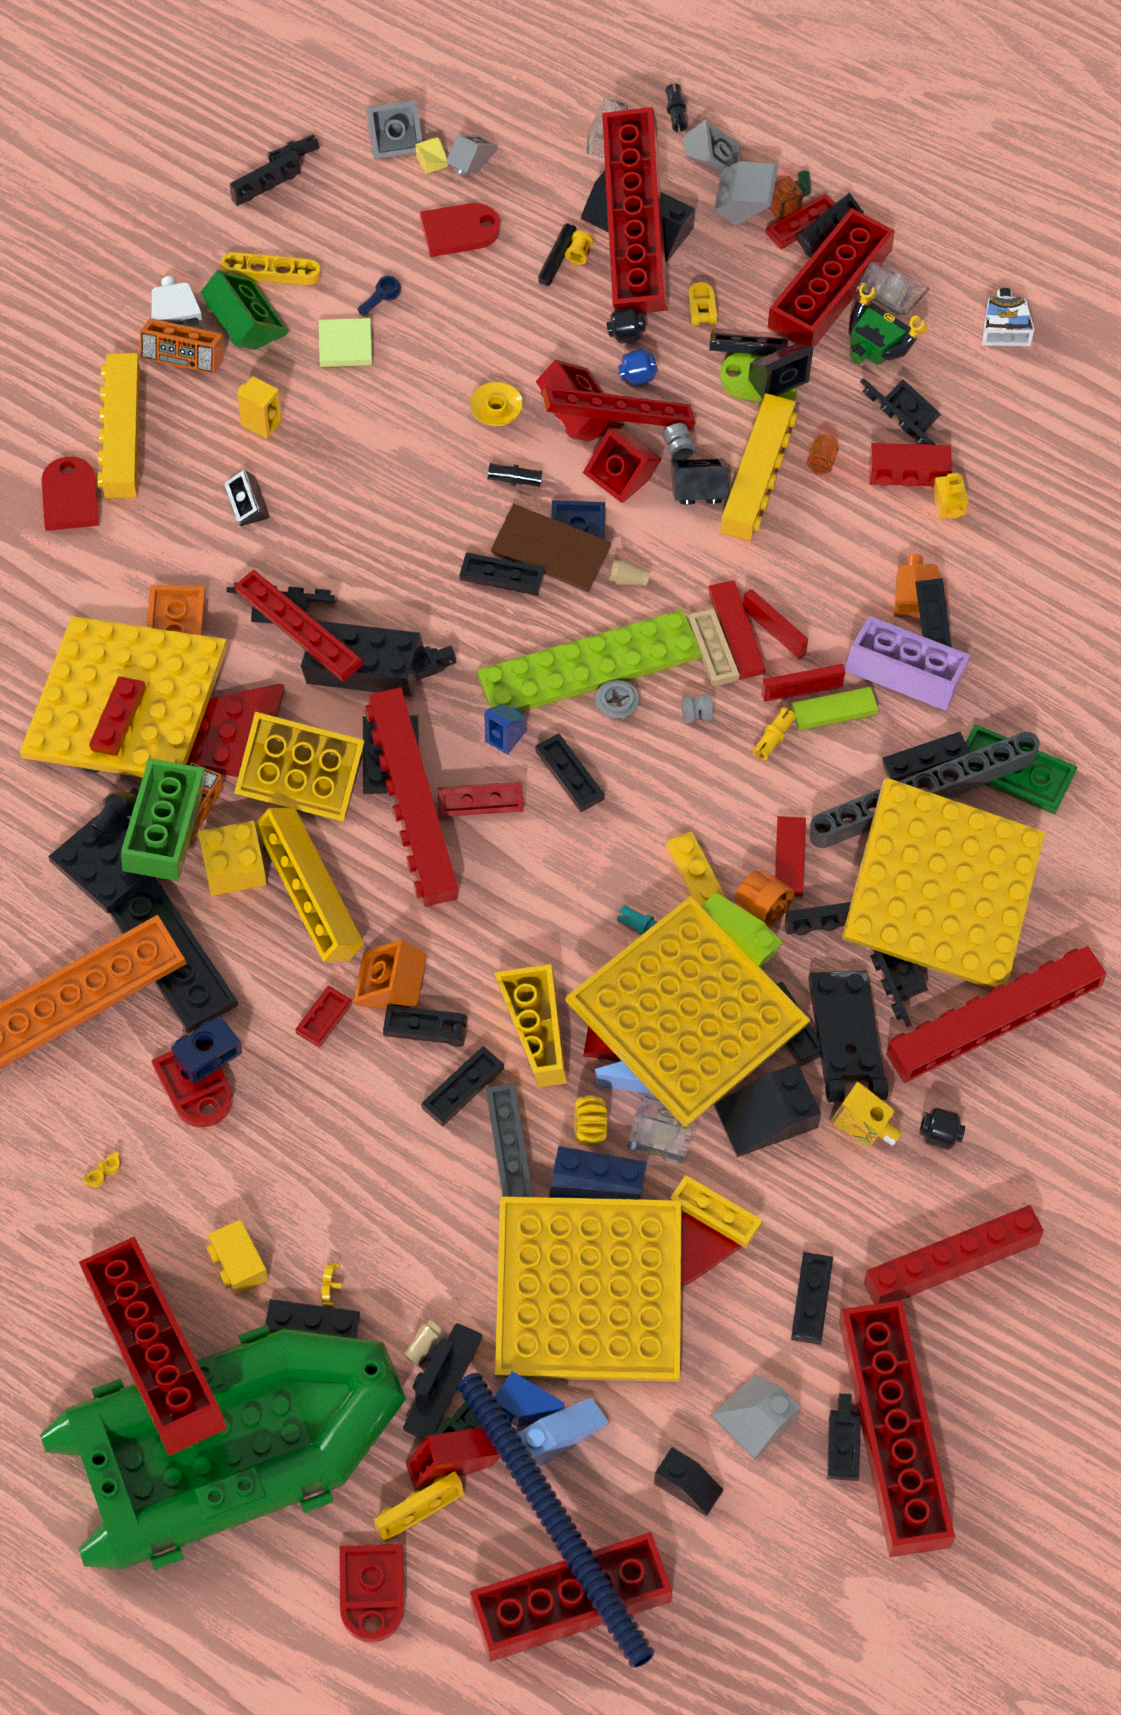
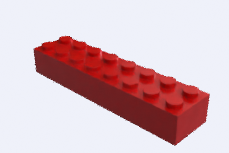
(634, 210)
(152, 1346)
(896, 1429)

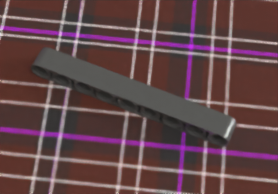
(934, 780)

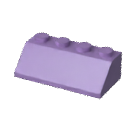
(907, 663)

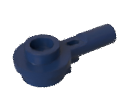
(387, 289)

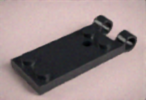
(845, 1020)

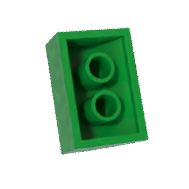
(243, 310)

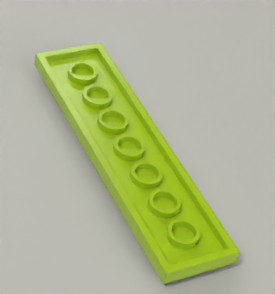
(590, 663)

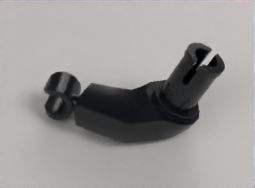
(115, 805)

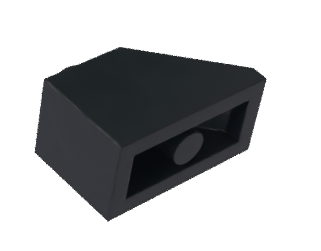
(687, 1481)

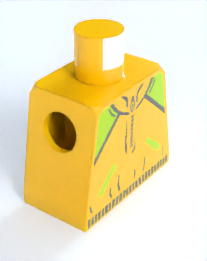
(866, 1117)

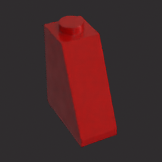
(449, 1452)

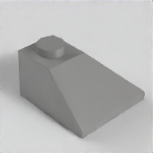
(711, 147)
(757, 1415)

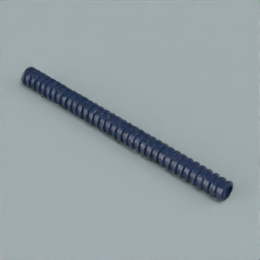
(554, 1517)

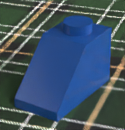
(504, 727)
(526, 1402)

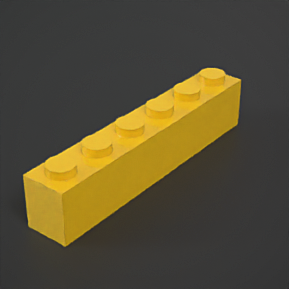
(121, 426)
(758, 467)
(309, 884)

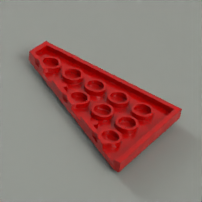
(227, 726)

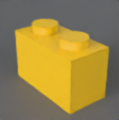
(259, 407)
(237, 1258)

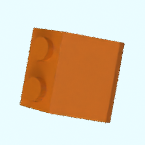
(390, 976)

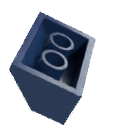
(596, 1176)

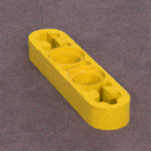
(271, 264)

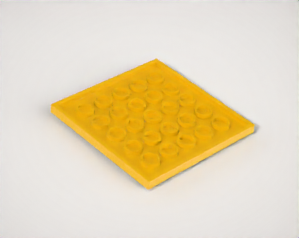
(92, 654)
(943, 885)
(687, 1011)
(589, 1289)

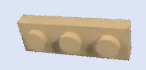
(713, 647)

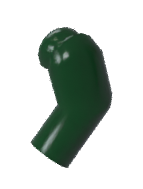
(804, 182)

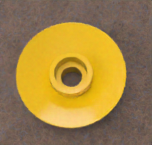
(493, 396)

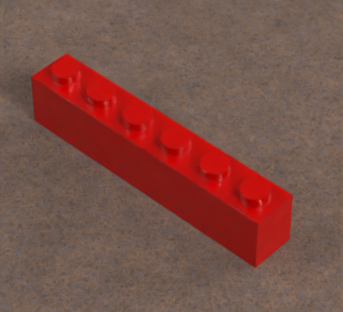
(954, 1256)

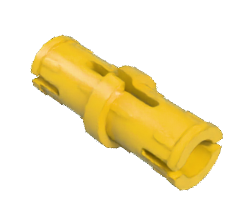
(774, 734)

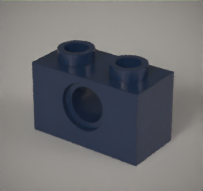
(198, 1063)

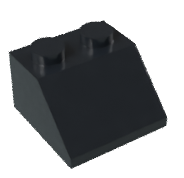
(781, 370)
(699, 480)

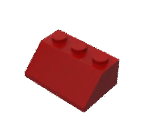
(575, 377)

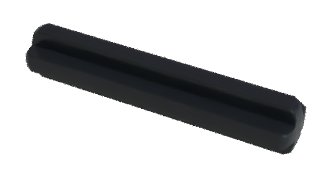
(556, 255)

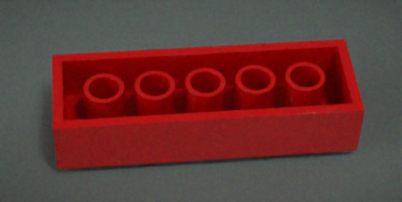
(830, 279)
(552, 1605)

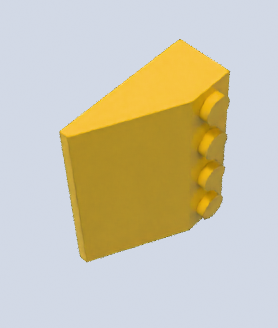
(299, 766)

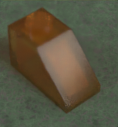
(786, 197)

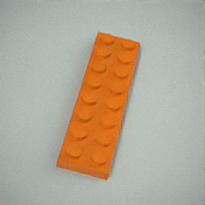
(86, 988)

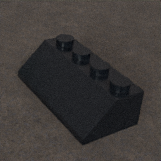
(676, 215)

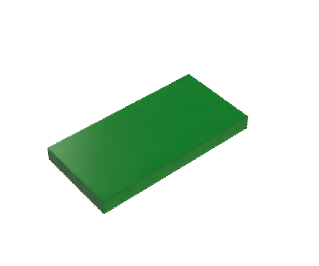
(1038, 785)

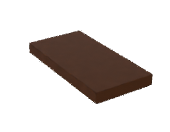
(550, 544)

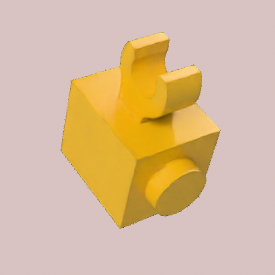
(950, 496)

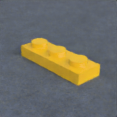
(693, 867)
(717, 1211)
(418, 1506)

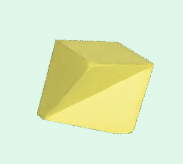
(431, 155)

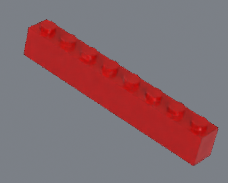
(412, 797)
(995, 1013)

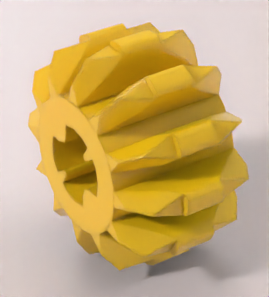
(590, 1120)

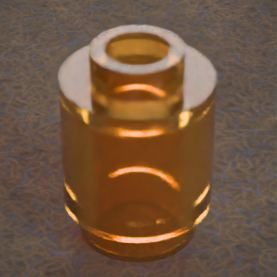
(823, 454)

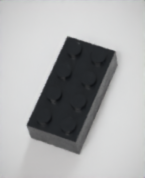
(388, 658)

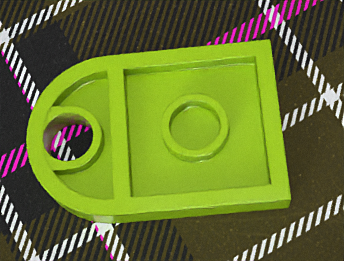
(740, 386)

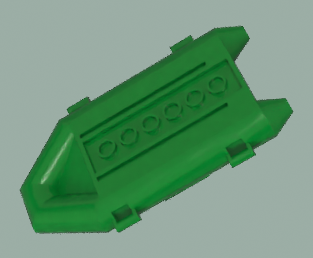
(296, 1422)

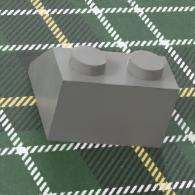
(393, 128)
(745, 190)

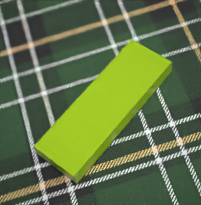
(834, 708)

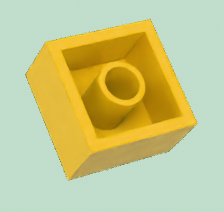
(232, 858)

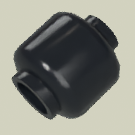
(626, 325)
(942, 1128)

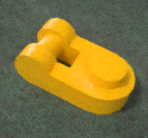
(702, 297)

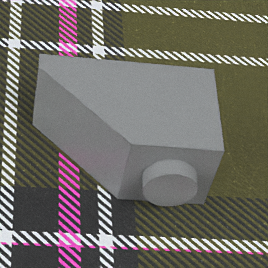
(470, 153)

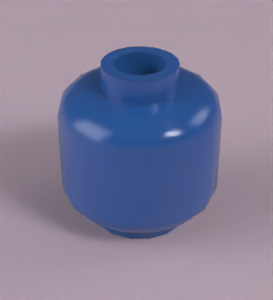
(638, 367)

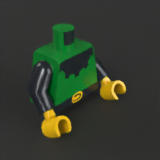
(879, 334)

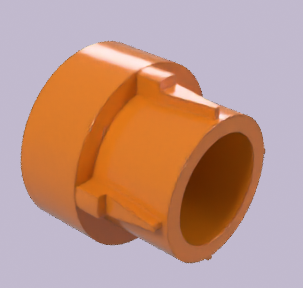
(764, 897)

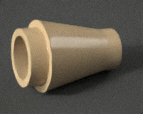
(626, 573)
(423, 1341)

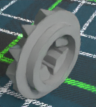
(623, 691)

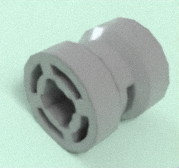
(679, 442)
(697, 708)

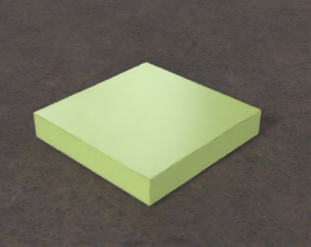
(345, 342)

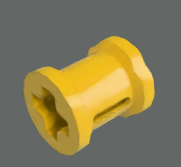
(579, 247)

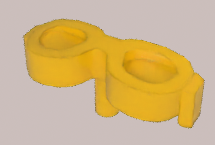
(110, 1167)
(327, 1284)

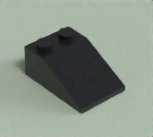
(769, 1111)

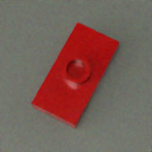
(324, 1016)

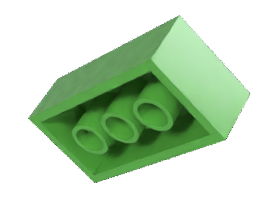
(163, 819)

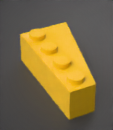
(534, 1011)

